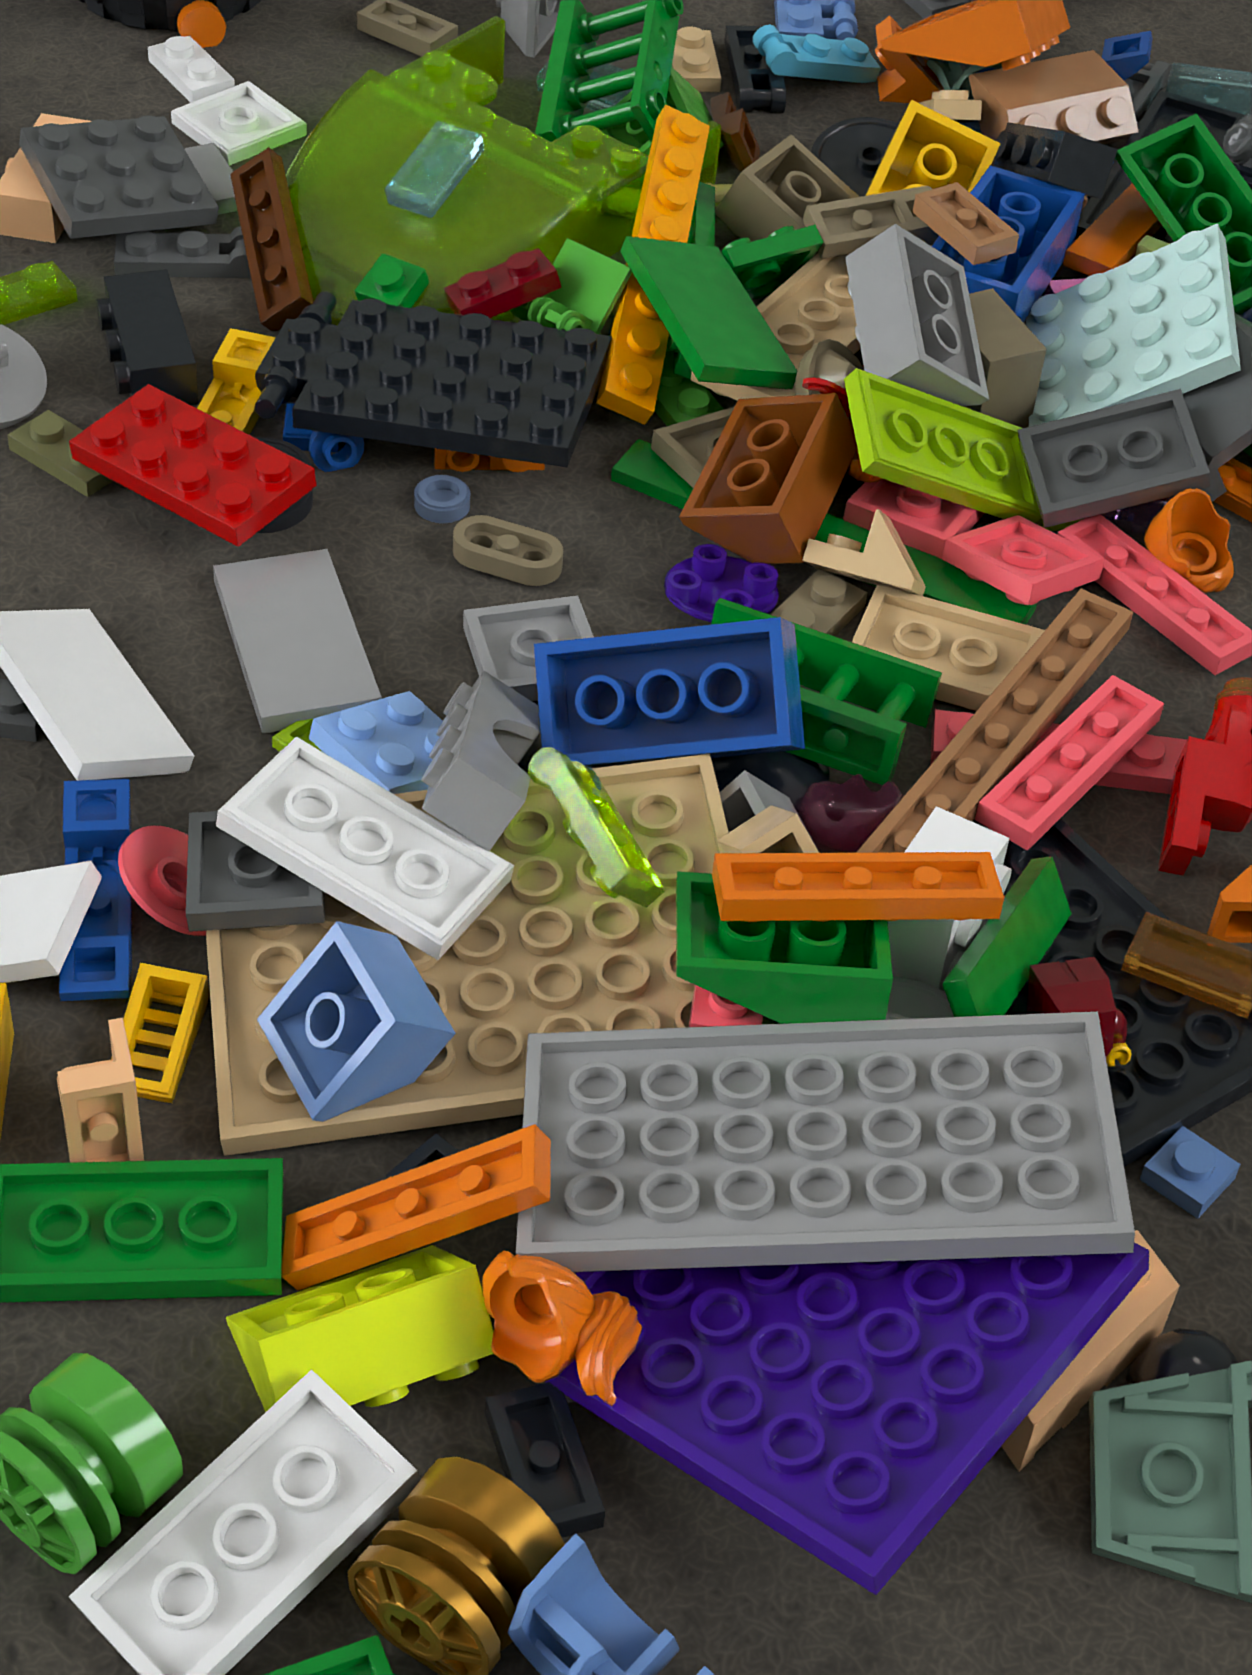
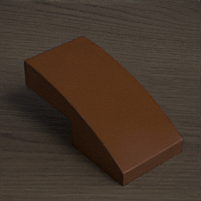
(735, 131)

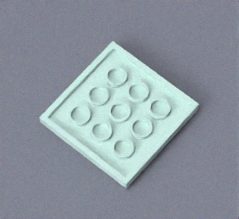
(1138, 329)

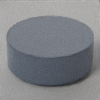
(442, 499)

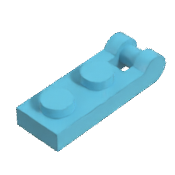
(816, 56)

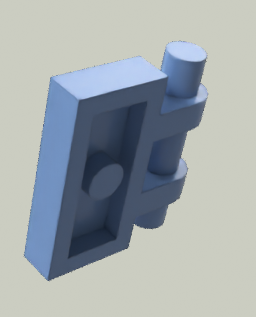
(821, 17)

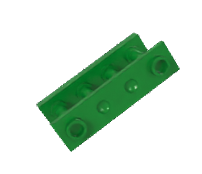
(575, 57)
(841, 670)

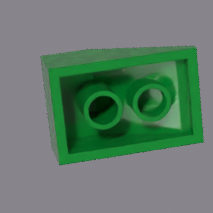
(783, 966)

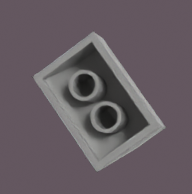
(916, 317)

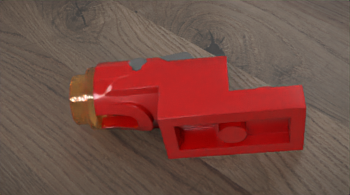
(1211, 780)

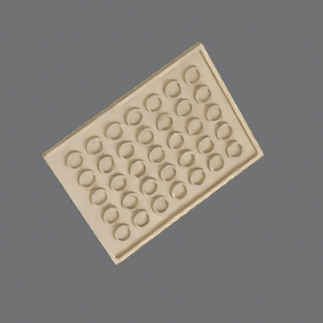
(535, 961)

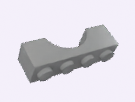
(476, 760)

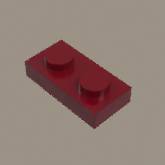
(504, 286)

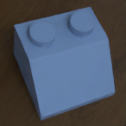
(354, 1021)

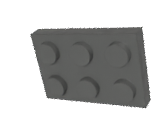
(1113, 458)

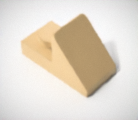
(882, 561)

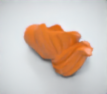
(552, 1318)

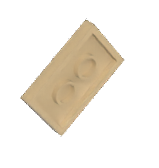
(963, 644)

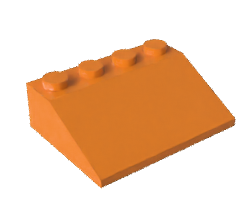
(985, 32)

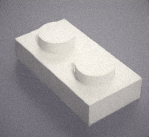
(189, 68)

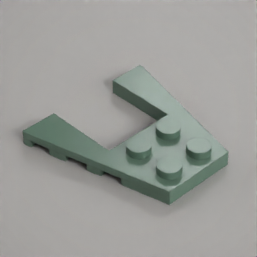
(1176, 1478)

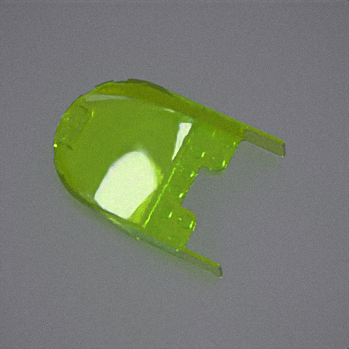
(510, 201)

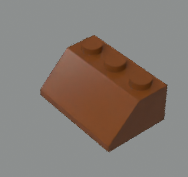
(772, 476)

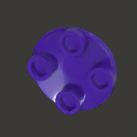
(711, 574)

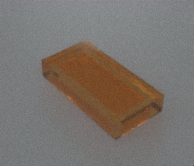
(1192, 964)

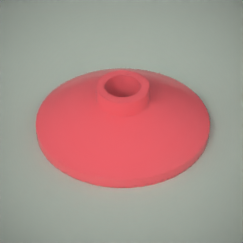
(155, 874)

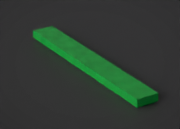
(649, 474)

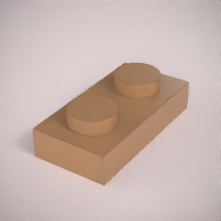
(965, 223)

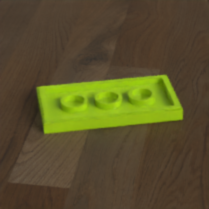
(939, 447)

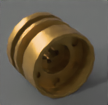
(454, 1567)

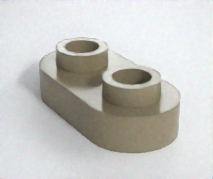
(507, 550)

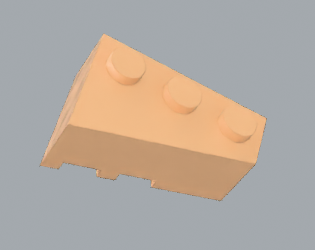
(1102, 1359)

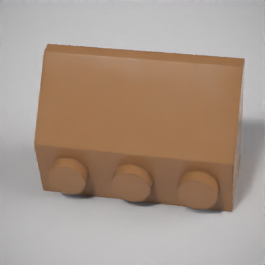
(1058, 93)

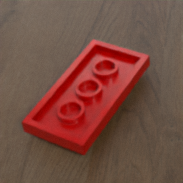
(193, 464)

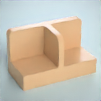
(102, 1105)

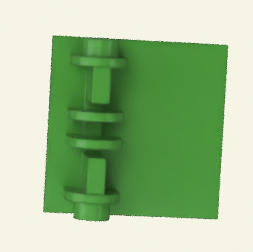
(588, 291)

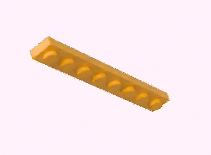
(663, 213)

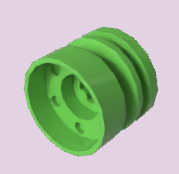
(80, 1461)

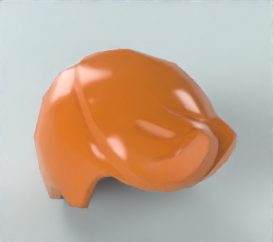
(1192, 540)

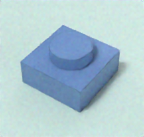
(1190, 1172)

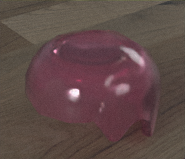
(847, 812)

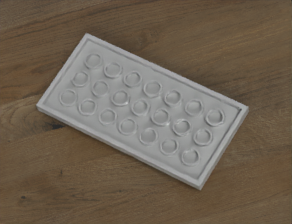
(826, 1143)

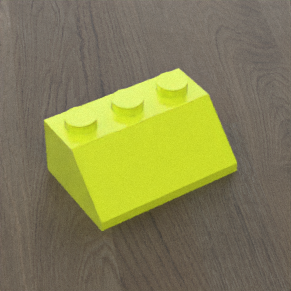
(370, 1330)

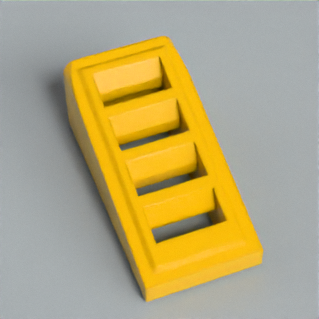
(171, 988)

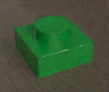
(393, 282)

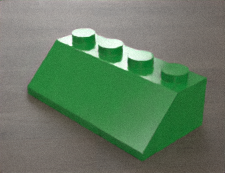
(1193, 187)

